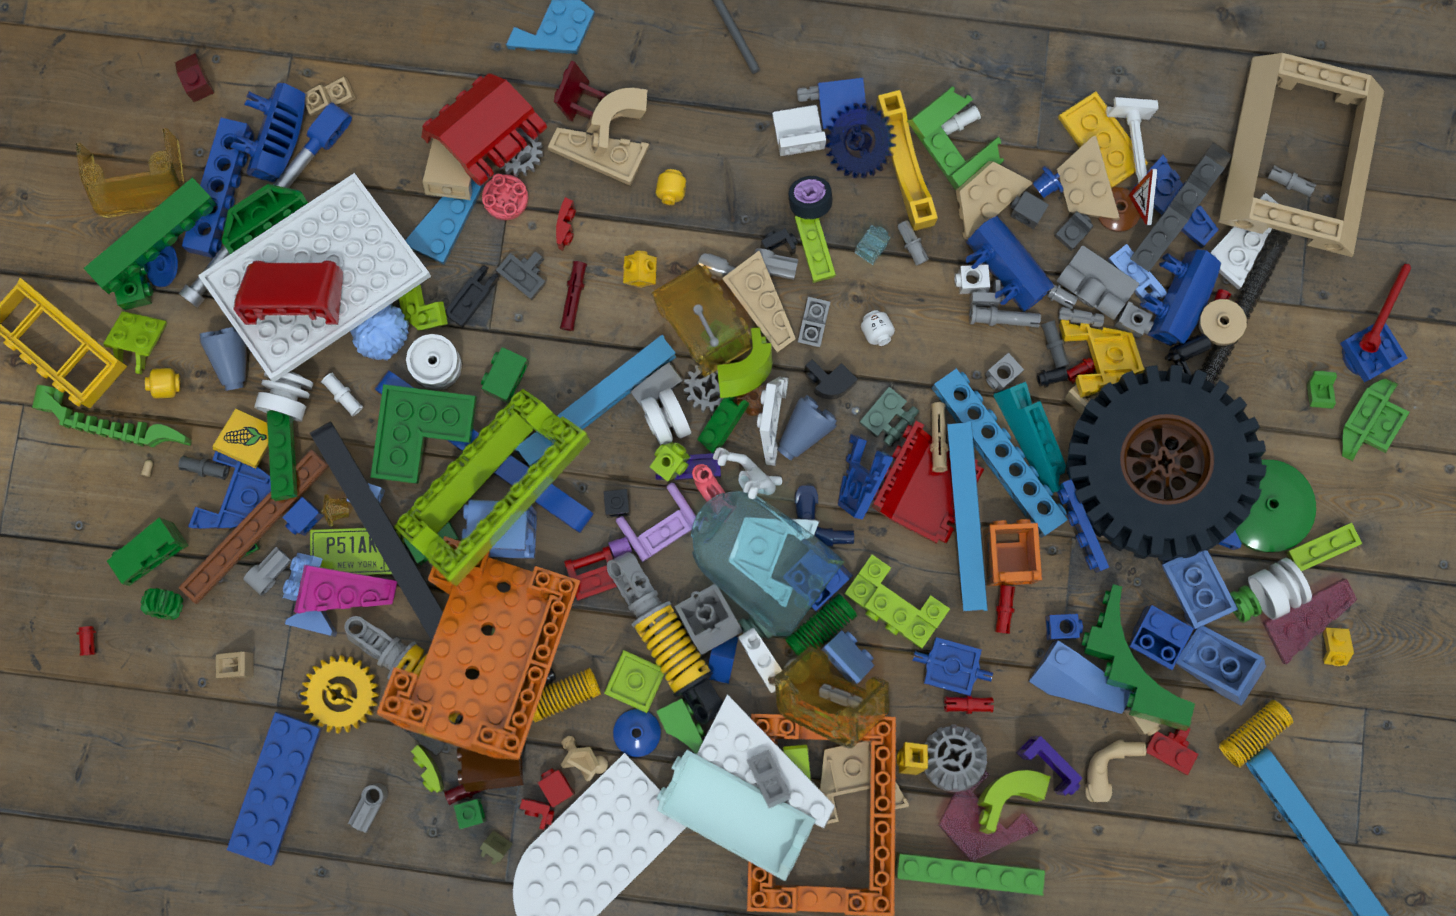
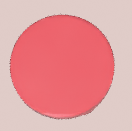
(505, 197)

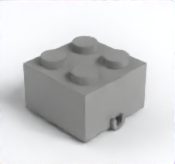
(708, 618)

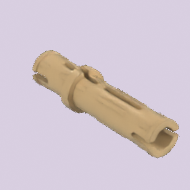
(939, 461)

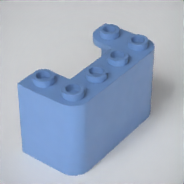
(516, 542)

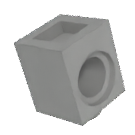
(1010, 365)

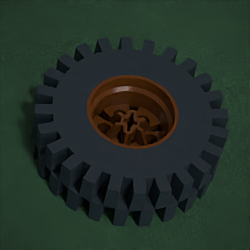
(1184, 409)

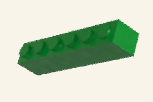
(150, 236)

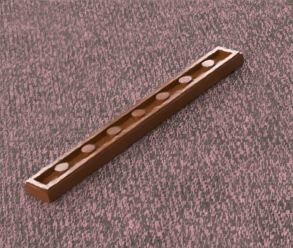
(249, 532)

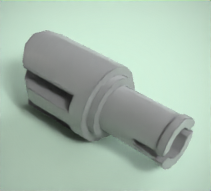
(717, 266)

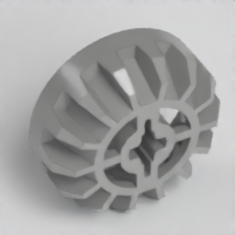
(962, 779)

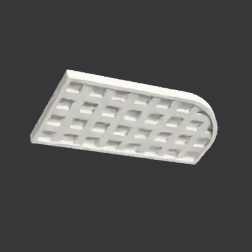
(594, 846)

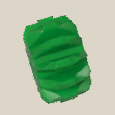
(161, 604)

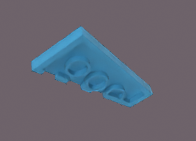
(442, 226)

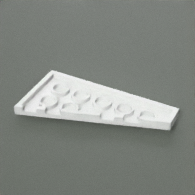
(738, 738)

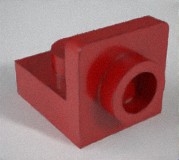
(534, 808)

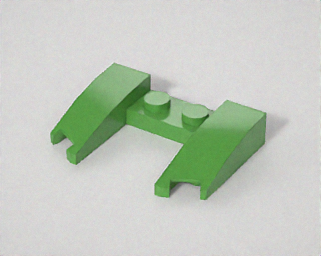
(928, 129)

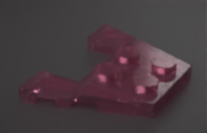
(962, 826)

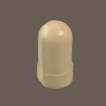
(146, 471)

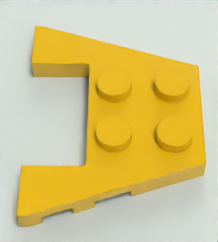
(1112, 353)

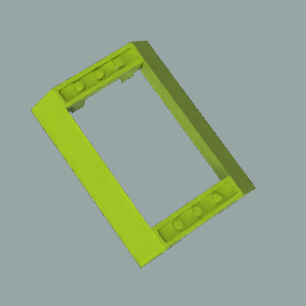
(471, 471)

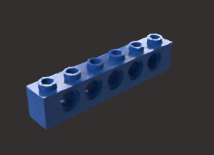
(213, 176)

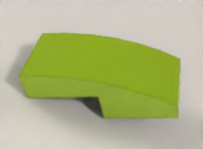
(431, 776)

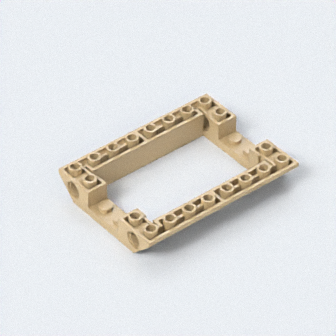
(1257, 215)

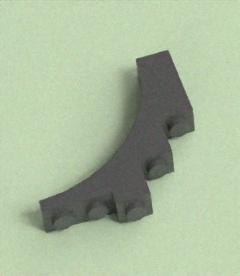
(1181, 207)

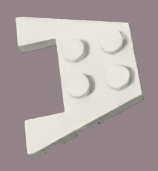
(769, 418)

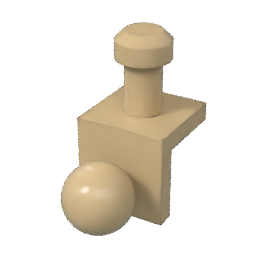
(582, 759)

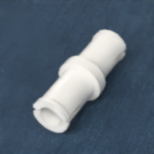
(958, 121)
(342, 394)

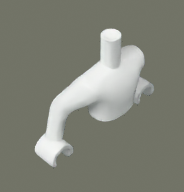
(751, 480)

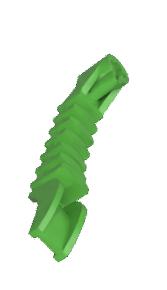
(50, 400)

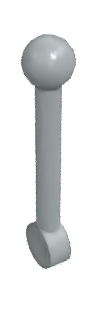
(698, 310)

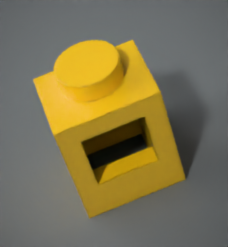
(908, 759)

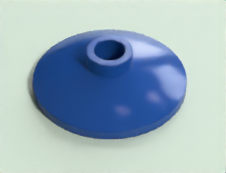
(164, 268)
(649, 735)

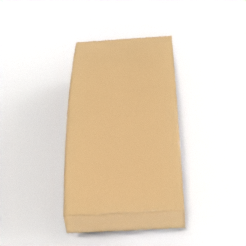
(320, 96)

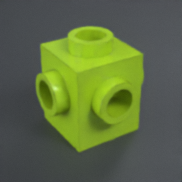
(670, 461)

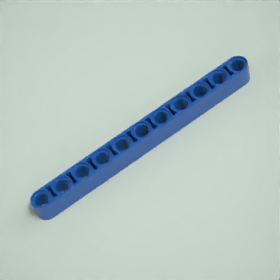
(512, 471)

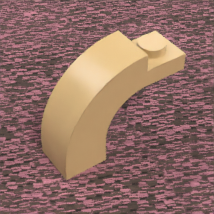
(620, 103)

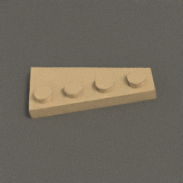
(619, 161)

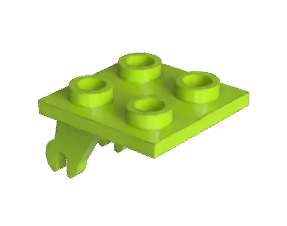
(134, 334)

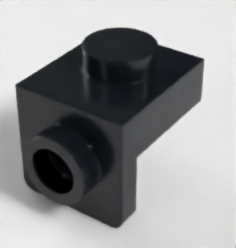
(774, 240)

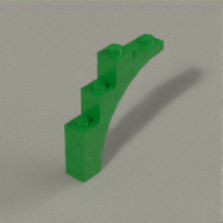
(1149, 698)

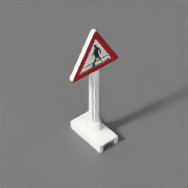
(1134, 111)

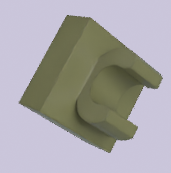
(496, 847)

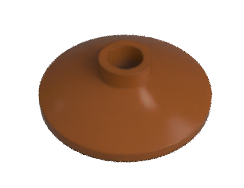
(1128, 216)

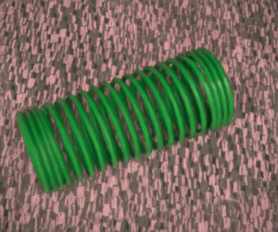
(793, 640)

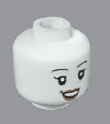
(877, 328)

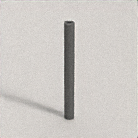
(735, 33)

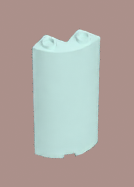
(734, 815)

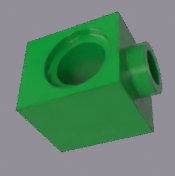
(470, 813)

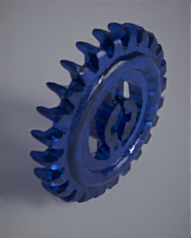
(852, 121)

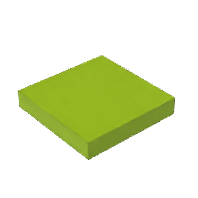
(634, 681)

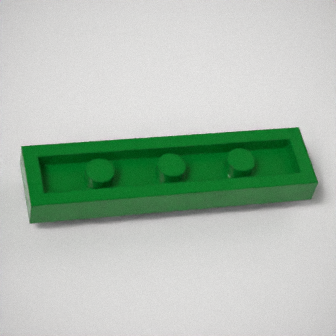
(281, 456)

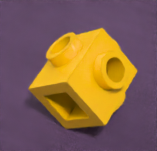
(639, 269)

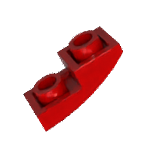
(563, 229)

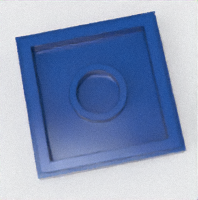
(837, 95)

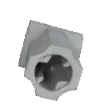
(778, 265)
(263, 575)
(368, 808)

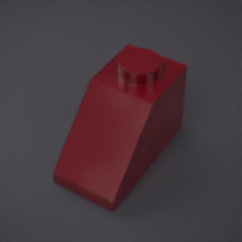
(193, 78)

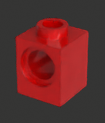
(555, 787)

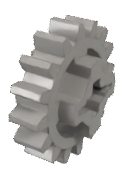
(528, 153)
(698, 384)

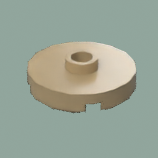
(1217, 332)

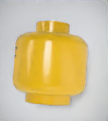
(671, 186)
(162, 383)

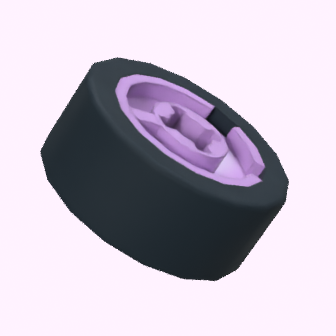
(810, 197)

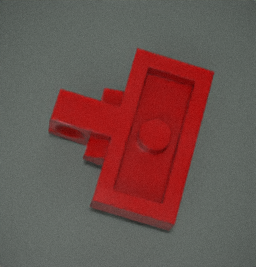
(1172, 750)

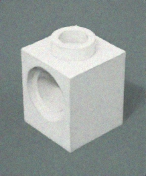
(981, 273)

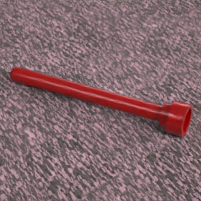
(1371, 341)

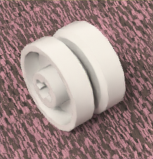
(429, 349)
(667, 416)

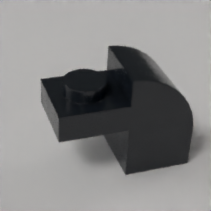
(831, 385)

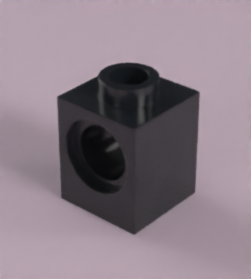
(616, 503)

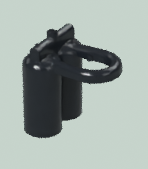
(1188, 350)

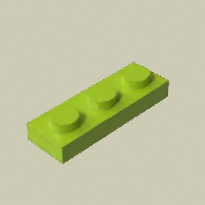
(815, 249)
(1325, 547)

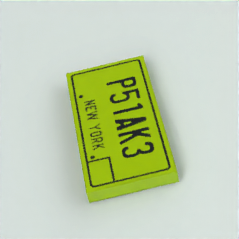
(348, 551)

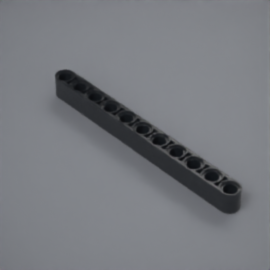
(378, 527)

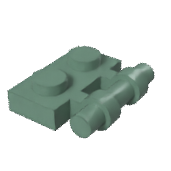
(882, 413)

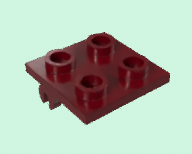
(571, 91)

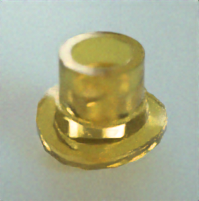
(334, 509)

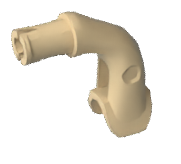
(1097, 784)

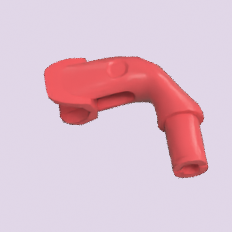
(706, 482)

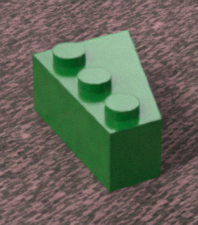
(147, 551)

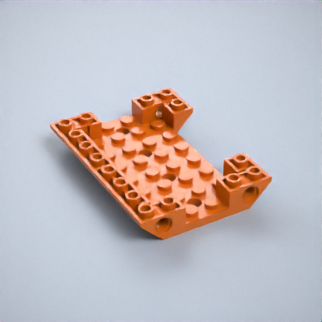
(510, 662)

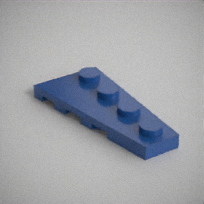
(1200, 226)

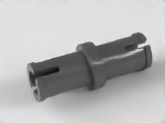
(1055, 344)
(203, 467)

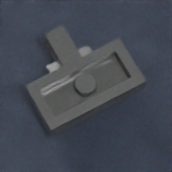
(523, 273)

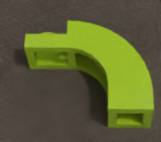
(749, 373)
(1018, 783)

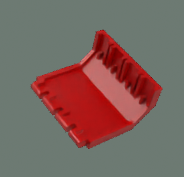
(915, 493)

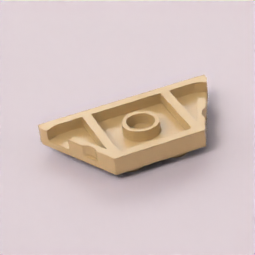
(1087, 183)
(987, 195)

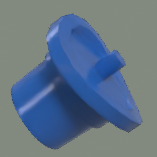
(1048, 182)

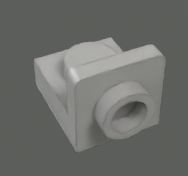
(984, 298)

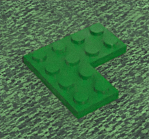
(409, 417)

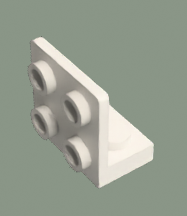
(798, 130)

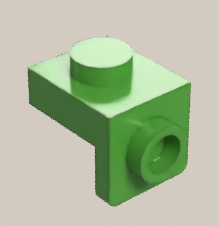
(1321, 389)

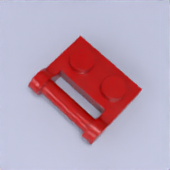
(594, 581)

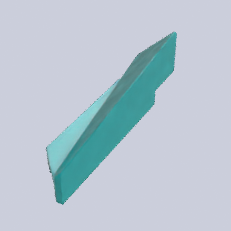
(1032, 433)

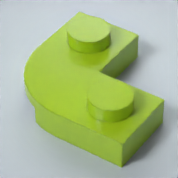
(421, 315)

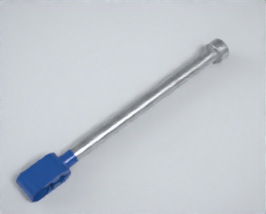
(322, 133)

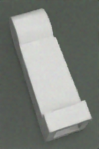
(760, 657)

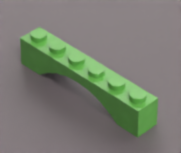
(679, 723)
(969, 874)

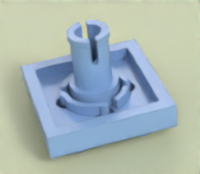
(292, 584)

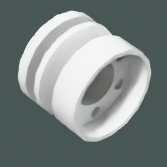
(284, 395)
(1280, 588)

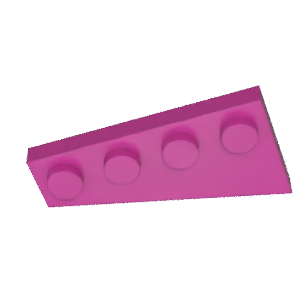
(335, 589)

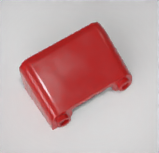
(290, 290)

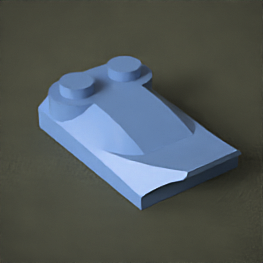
(1199, 588)

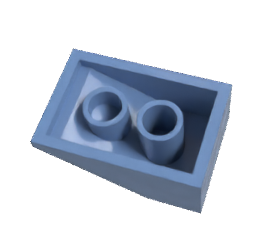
(848, 657)
(1221, 664)

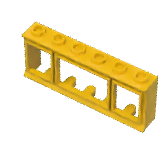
(102, 380)

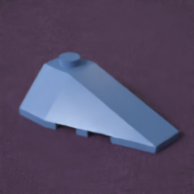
(1073, 677)

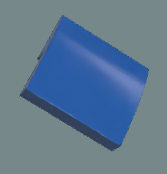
(1373, 364)

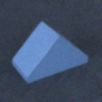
(314, 621)

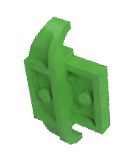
(1373, 420)

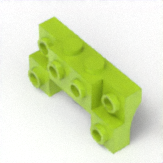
(892, 609)

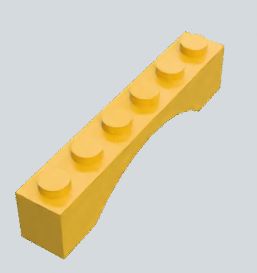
(911, 182)

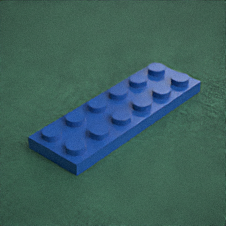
(274, 788)

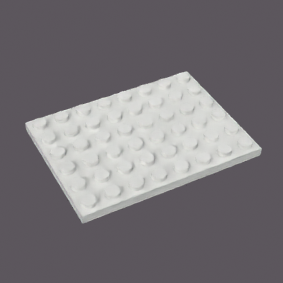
(336, 227)

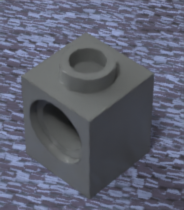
(1028, 209)

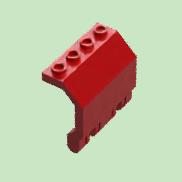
(484, 125)

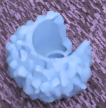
(381, 334)

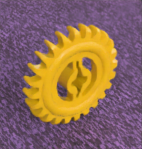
(321, 681)

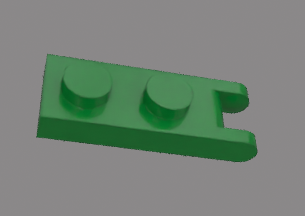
(722, 423)

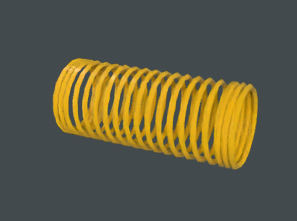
(592, 684)
(1231, 750)

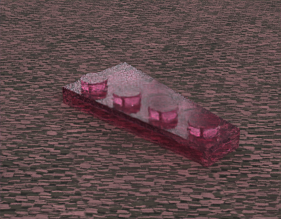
(1299, 626)

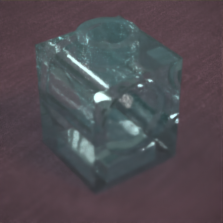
(872, 244)

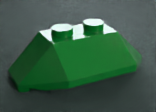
(259, 213)

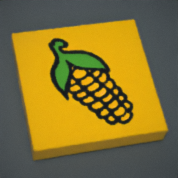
(243, 439)

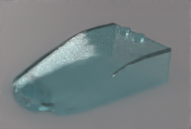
(762, 559)

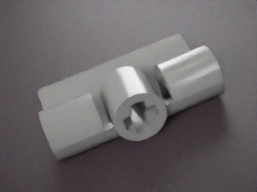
(1097, 282)

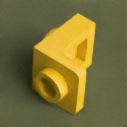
(1338, 646)

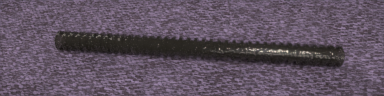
(1247, 300)

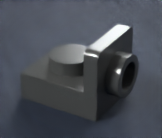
(1074, 230)

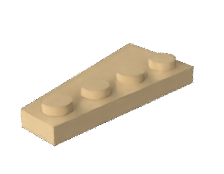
(758, 296)

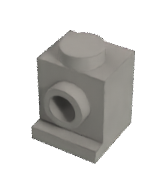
(1126, 320)

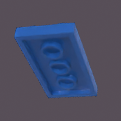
(1086, 536)

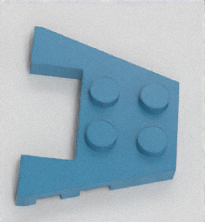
(560, 30)

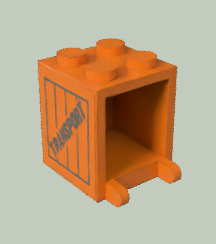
(1012, 562)

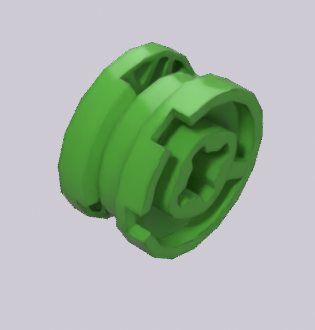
(1246, 603)

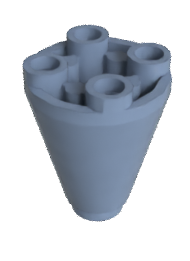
(227, 356)
(805, 427)

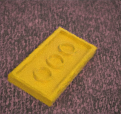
(1091, 119)

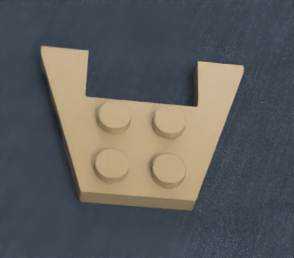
(848, 772)

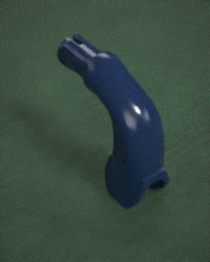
(805, 501)

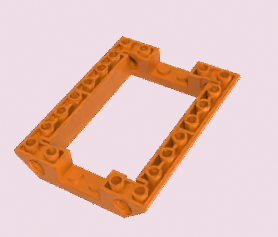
(872, 901)

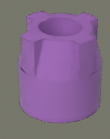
(619, 547)

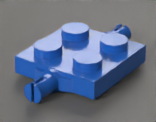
(952, 666)

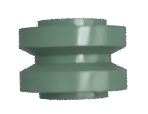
(752, 623)

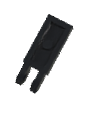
(470, 297)

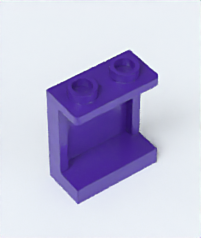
(1069, 776)

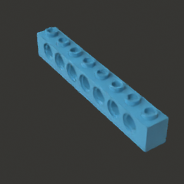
(1000, 466)

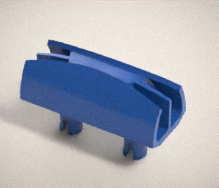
(277, 134)
(1009, 263)
(1185, 298)

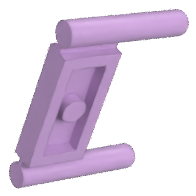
(664, 532)

